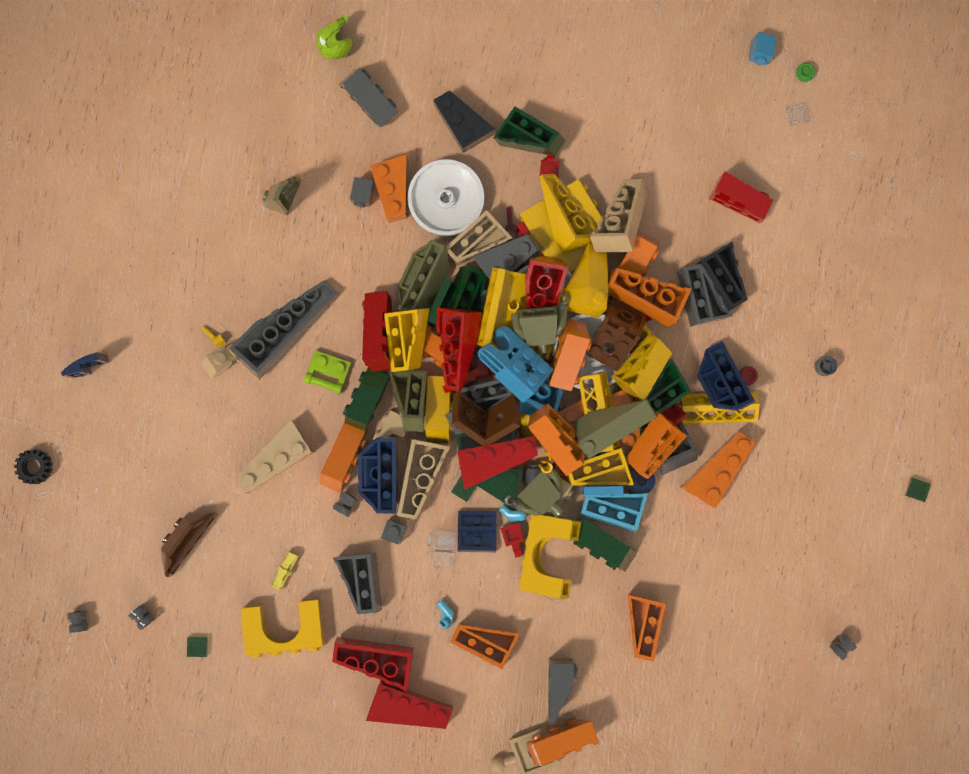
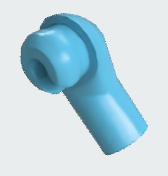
(512, 515)
(447, 614)

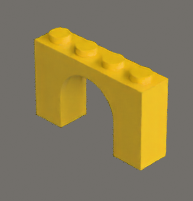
(534, 576)
(259, 641)

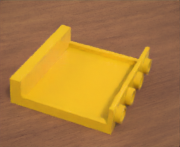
(539, 225)
(504, 288)

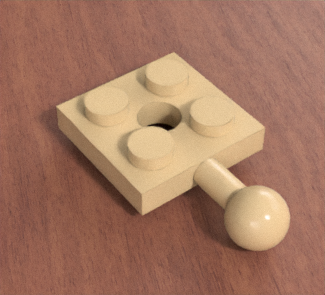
(521, 755)

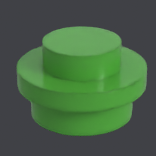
(805, 72)

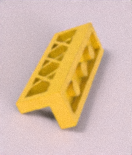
(602, 396)
(701, 405)

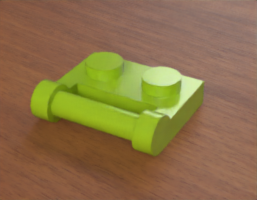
(328, 365)

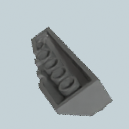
(278, 332)

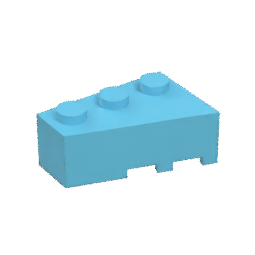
(615, 509)

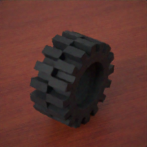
(45, 466)

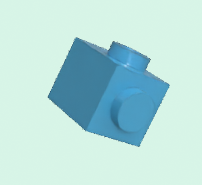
(762, 48)

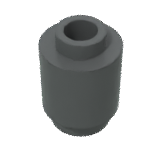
(531, 473)

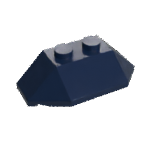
(723, 380)
(379, 474)

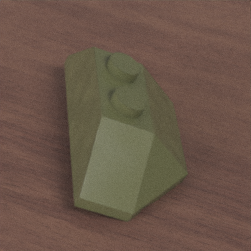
(423, 277)

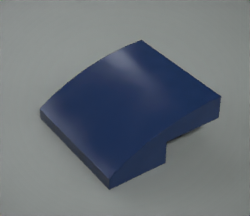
(82, 366)
(477, 531)

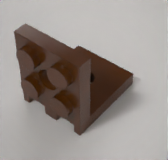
(620, 327)
(488, 424)

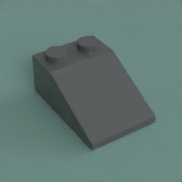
(682, 455)
(560, 682)

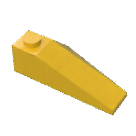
(567, 222)
(588, 284)

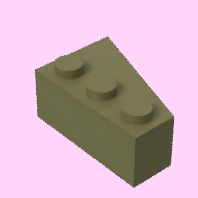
(410, 397)

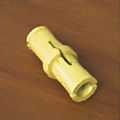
(284, 570)

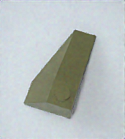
(282, 195)
(607, 426)

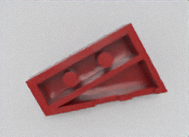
(741, 197)

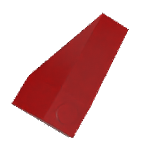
(544, 281)
(459, 336)

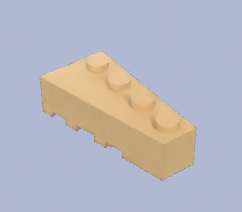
(622, 219)
(277, 456)
(419, 474)

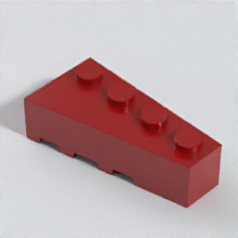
(375, 343)
(485, 462)
(375, 660)
(407, 708)

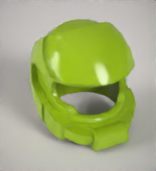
(328, 43)

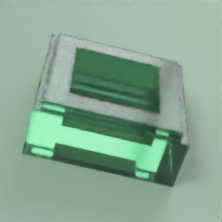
(918, 489)
(459, 490)
(197, 646)

